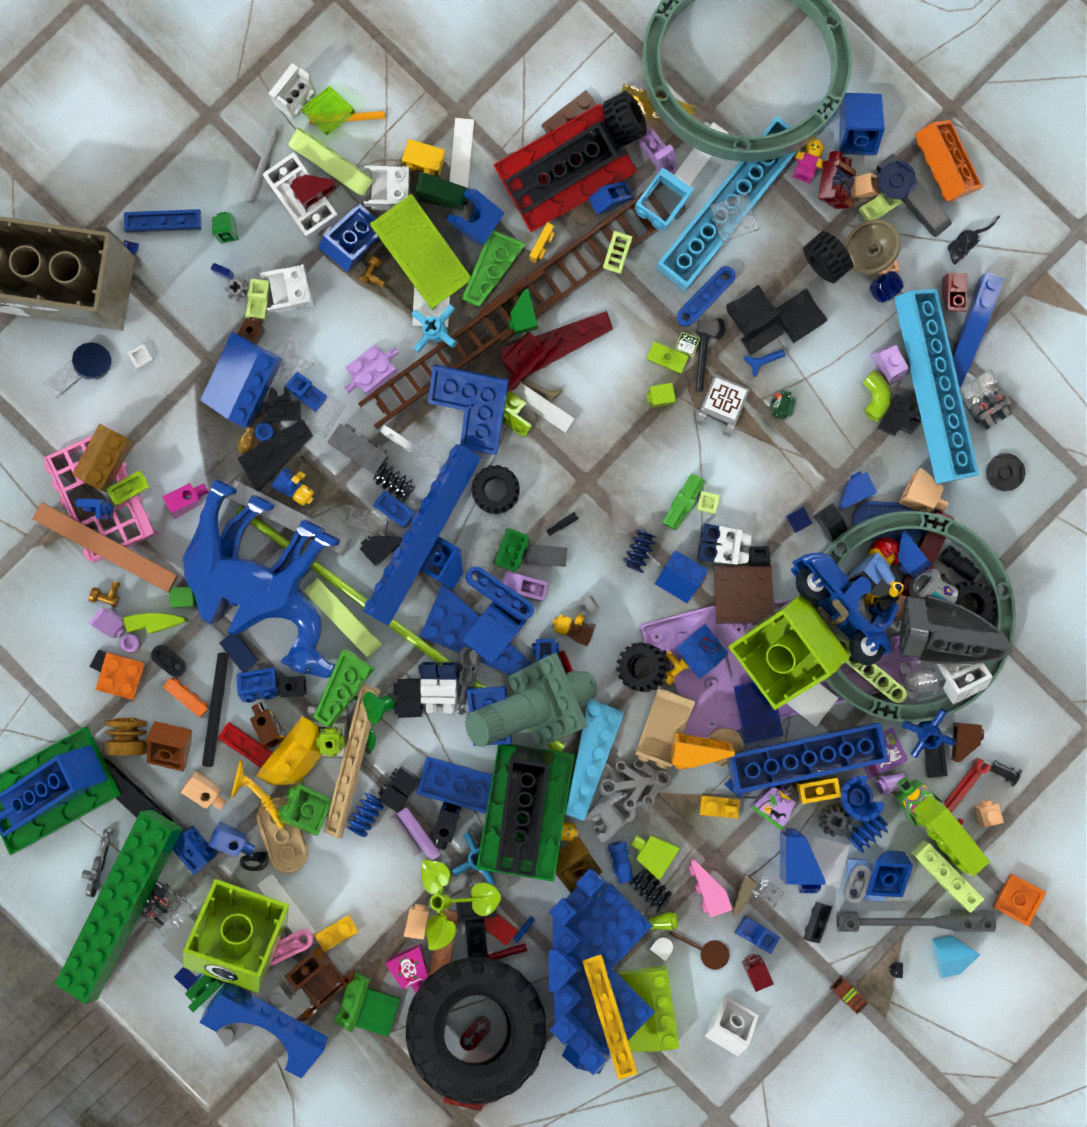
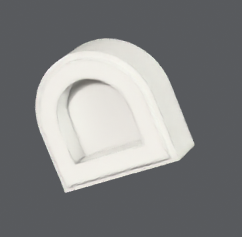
(662, 947)

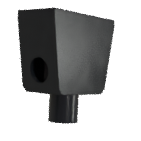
(446, 824)

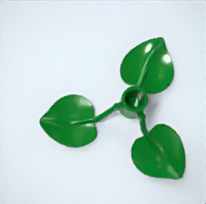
(375, 709)

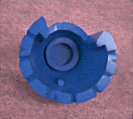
(858, 799)

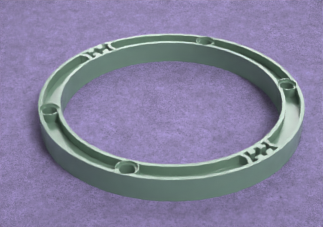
(758, 147)
(993, 573)

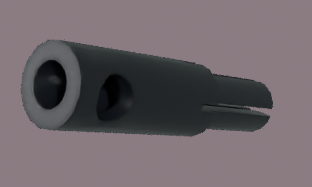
(562, 523)

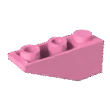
(713, 894)

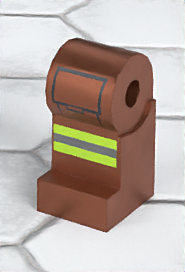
(848, 995)

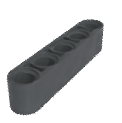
(923, 205)

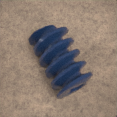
(639, 550)

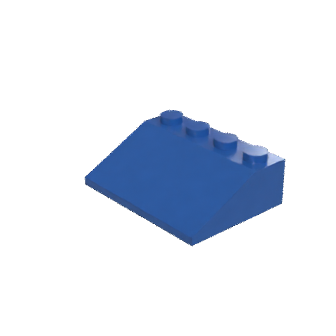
(241, 380)

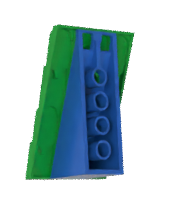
(53, 790)

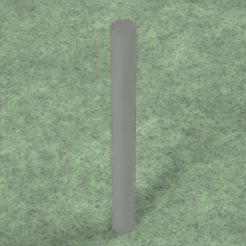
(262, 165)

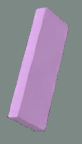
(418, 833)

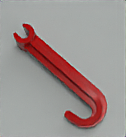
(966, 784)

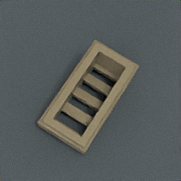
(743, 894)

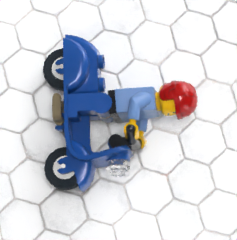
(838, 597)

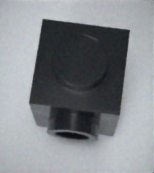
(292, 686)

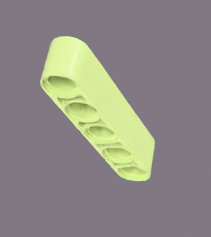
(330, 161)
(343, 617)
(874, 675)

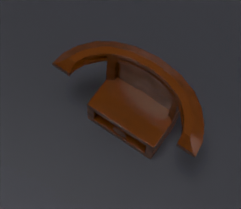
(318, 979)

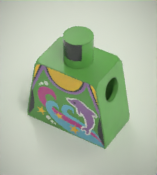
(911, 795)

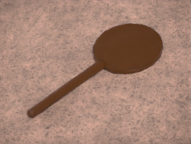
(713, 954)

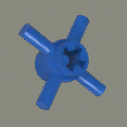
(928, 733)

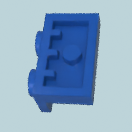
(103, 508)
(257, 685)
(193, 850)

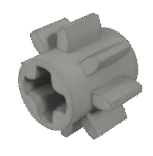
(233, 285)

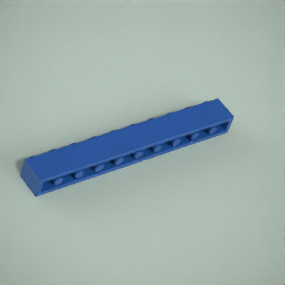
(422, 534)

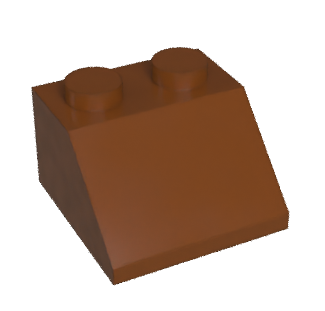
(168, 746)

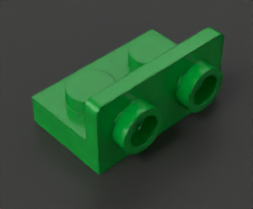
(511, 550)
(202, 991)

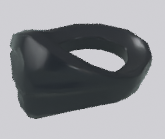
(261, 857)

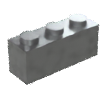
(358, 448)

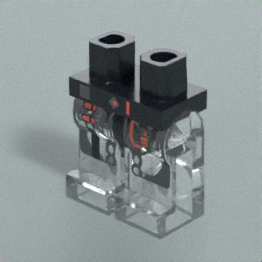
(985, 397)
(166, 909)

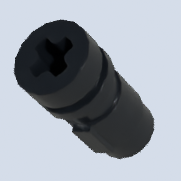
(961, 565)

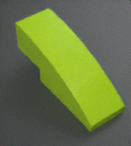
(152, 622)

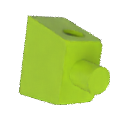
(654, 853)

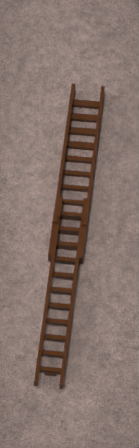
(527, 282)

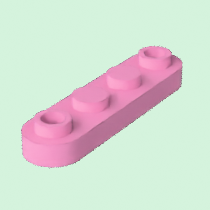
(292, 945)

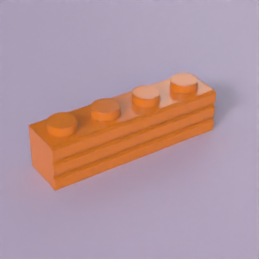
(189, 699)

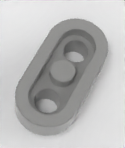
(857, 883)

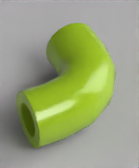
(880, 396)

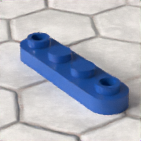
(705, 296)
(499, 593)

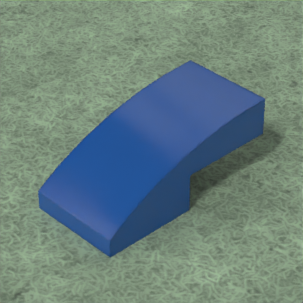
(306, 392)
(757, 934)

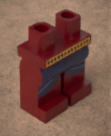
(837, 181)

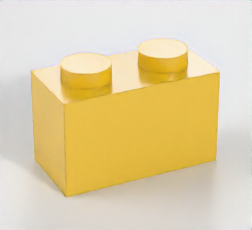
(423, 158)
(818, 789)

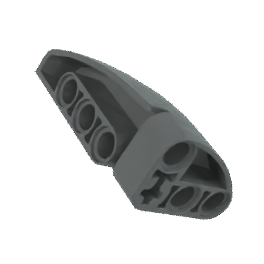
(948, 633)

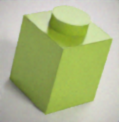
(661, 395)

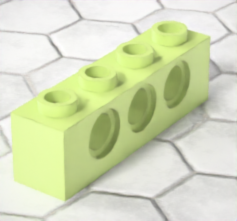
(947, 876)

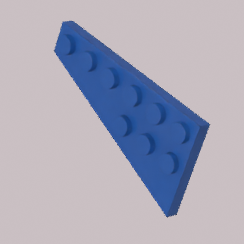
(451, 621)

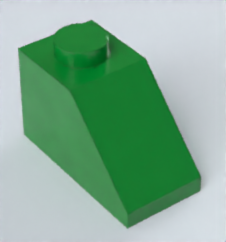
(224, 227)
(523, 315)

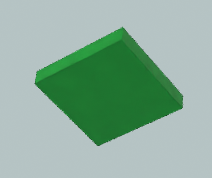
(378, 1012)

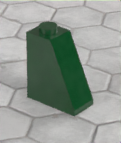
(440, 192)

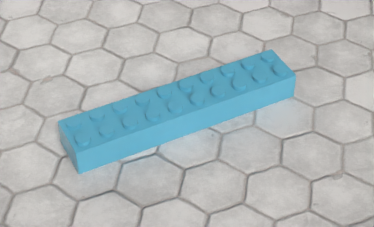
(701, 238)
(936, 385)

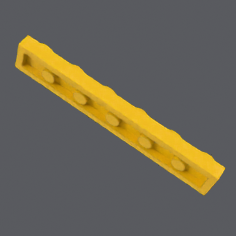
(610, 1017)

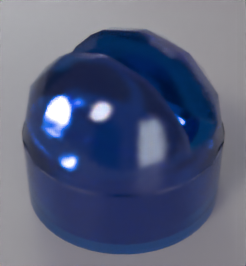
(131, 246)

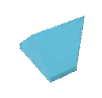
(953, 955)

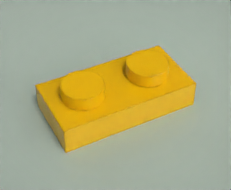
(546, 236)
(336, 933)

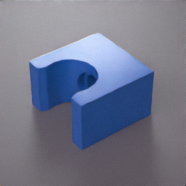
(483, 220)

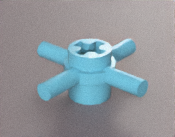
(430, 324)

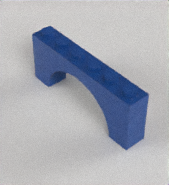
(237, 1006)

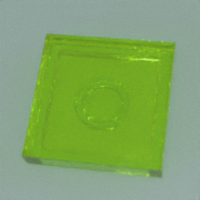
(328, 110)

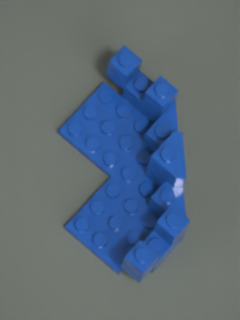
(581, 930)

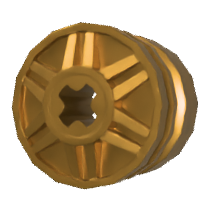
(125, 737)

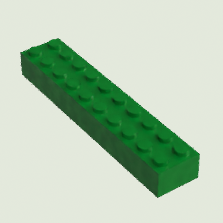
(118, 906)

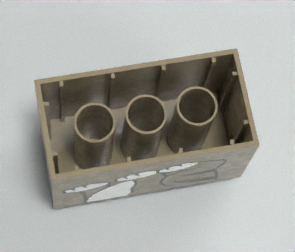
(64, 274)

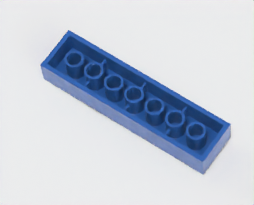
(807, 757)

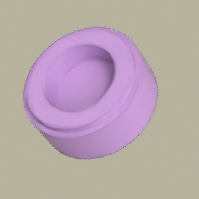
(130, 642)

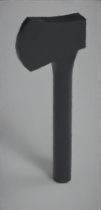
(707, 328)

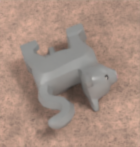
(611, 816)

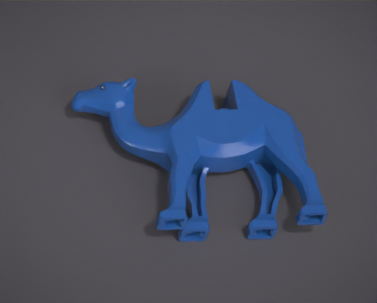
(262, 592)

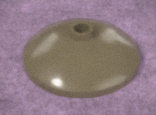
(866, 239)

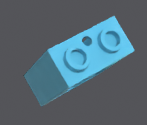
(674, 184)

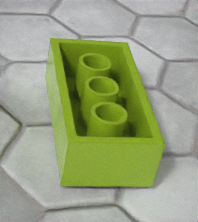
(950, 836)

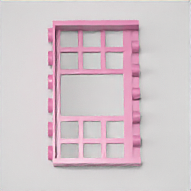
(139, 515)

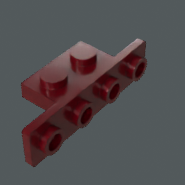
(526, 354)

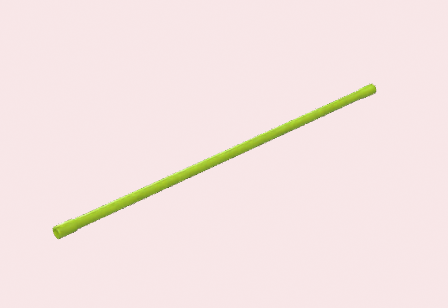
(361, 600)

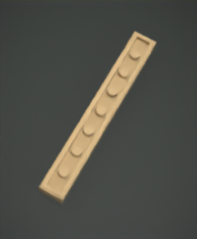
(349, 767)

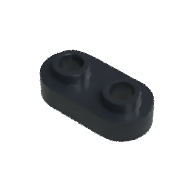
(169, 661)

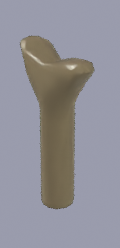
(547, 394)

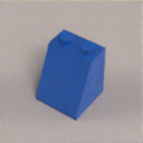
(861, 123)
(797, 860)

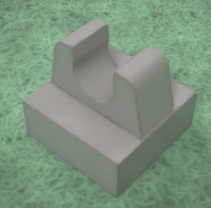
(590, 604)

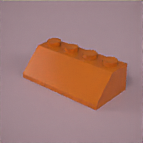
(948, 160)

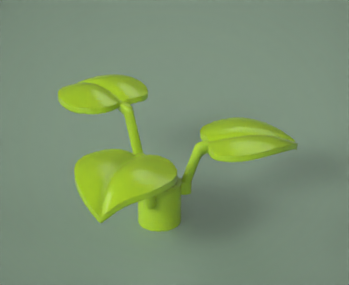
(439, 930)

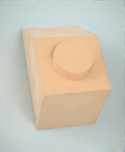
(417, 922)

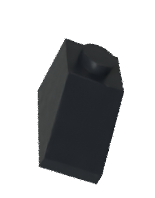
(831, 522)
(379, 547)

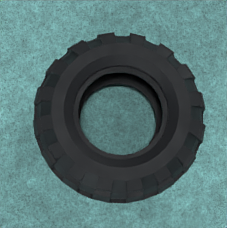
(516, 1059)

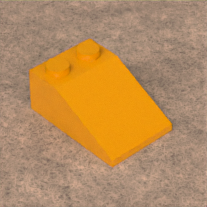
(697, 751)

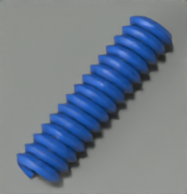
(524, 929)

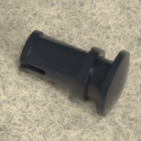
(1006, 772)

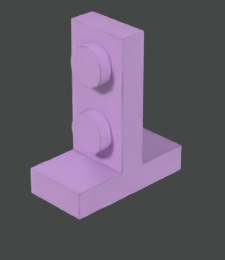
(658, 152)

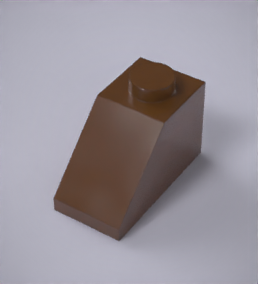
(967, 739)

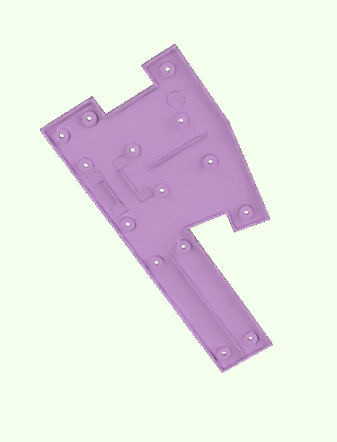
(718, 701)

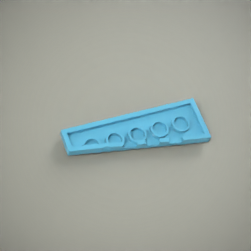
(592, 755)

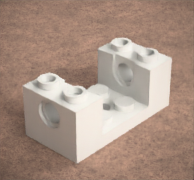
(314, 220)
(964, 680)

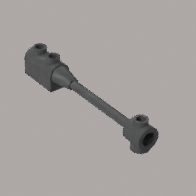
(957, 921)

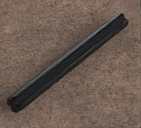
(215, 710)

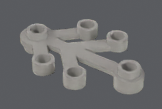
(637, 782)

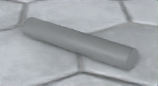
(405, 835)

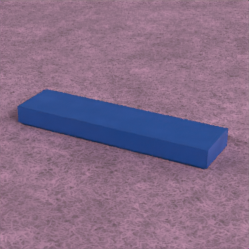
(162, 220)

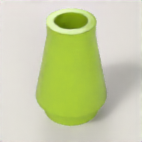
(665, 921)

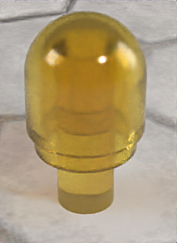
(246, 441)

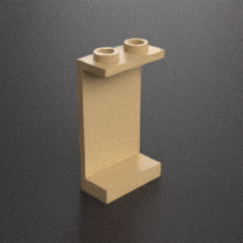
(667, 715)

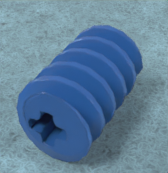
(365, 815)
(867, 833)

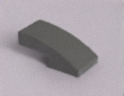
(546, 555)

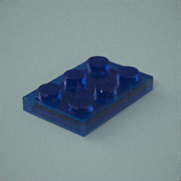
(756, 714)

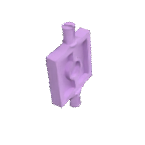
(371, 369)

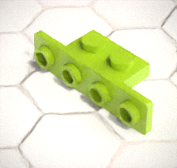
(512, 409)

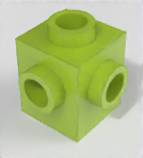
(333, 735)

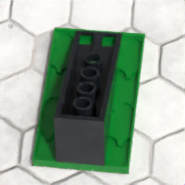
(526, 812)

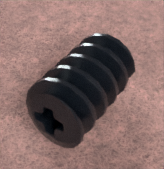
(394, 482)
(651, 889)

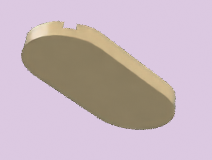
(285, 845)

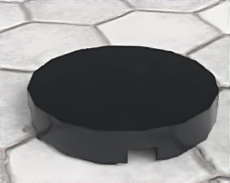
(1005, 472)

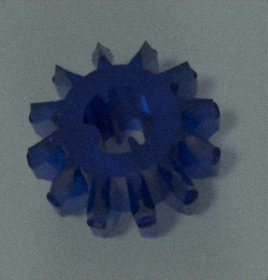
(886, 286)

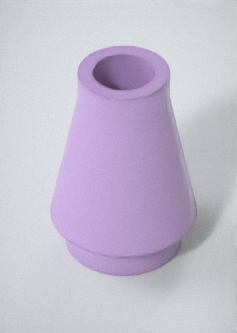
(888, 783)

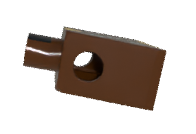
(269, 733)

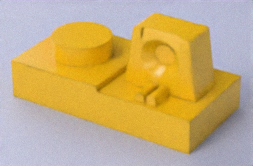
(719, 806)

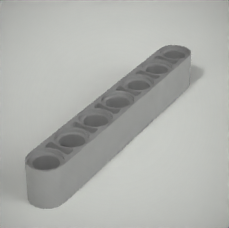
(287, 516)

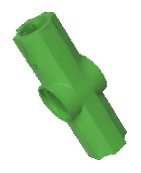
(683, 502)

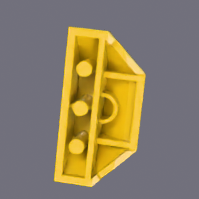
(293, 756)

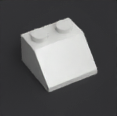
(732, 1026)

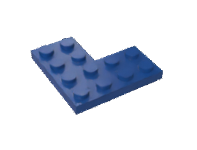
(480, 397)

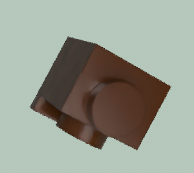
(257, 333)

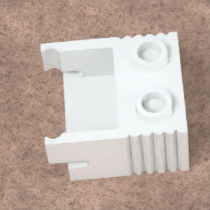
(293, 91)
(388, 186)
(289, 289)

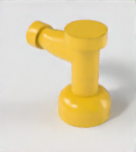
(679, 665)

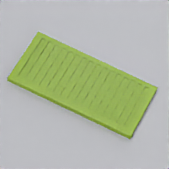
(421, 251)

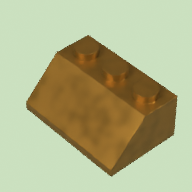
(103, 458)

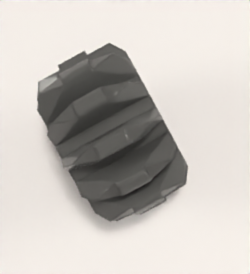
(831, 827)

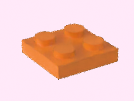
(120, 676)
(1019, 899)

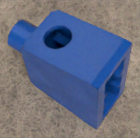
(224, 835)

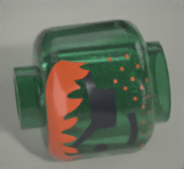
(782, 405)

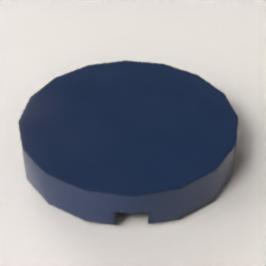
(897, 180)
(91, 361)

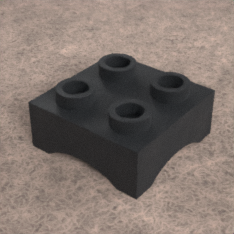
(753, 312)
(800, 315)

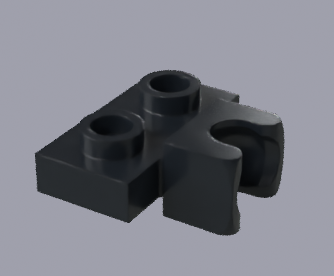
(281, 408)
(898, 416)

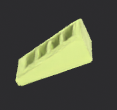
(628, 238)

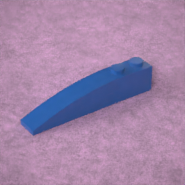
(975, 323)

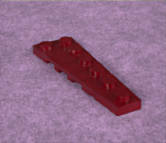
(573, 338)

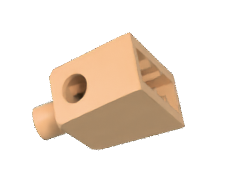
(923, 493)
(197, 786)

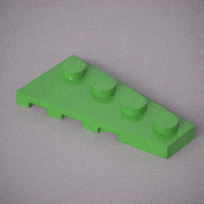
(492, 264)
(343, 685)

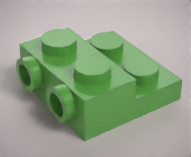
(305, 809)

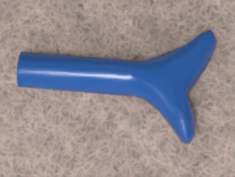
(756, 363)

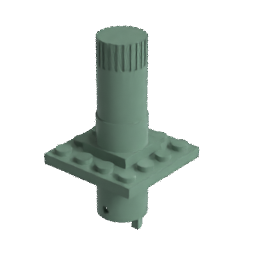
(542, 701)

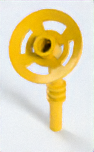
(243, 780)

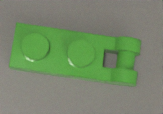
(352, 1002)

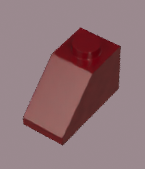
(311, 189)

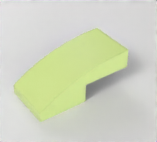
(878, 207)
(258, 299)

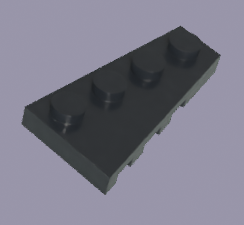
(274, 453)

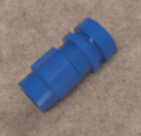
(621, 865)

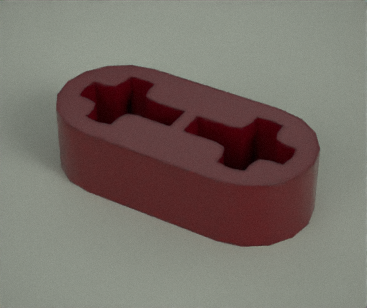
(478, 1036)

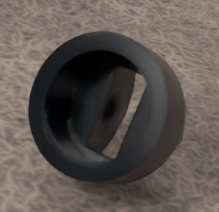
(897, 969)

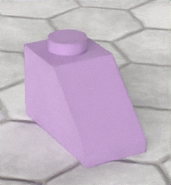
(526, 586)
(108, 622)

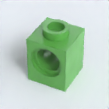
(182, 597)

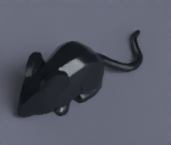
(965, 242)

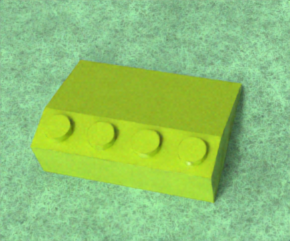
(660, 1029)

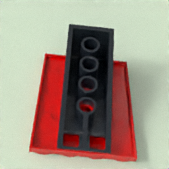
(564, 168)

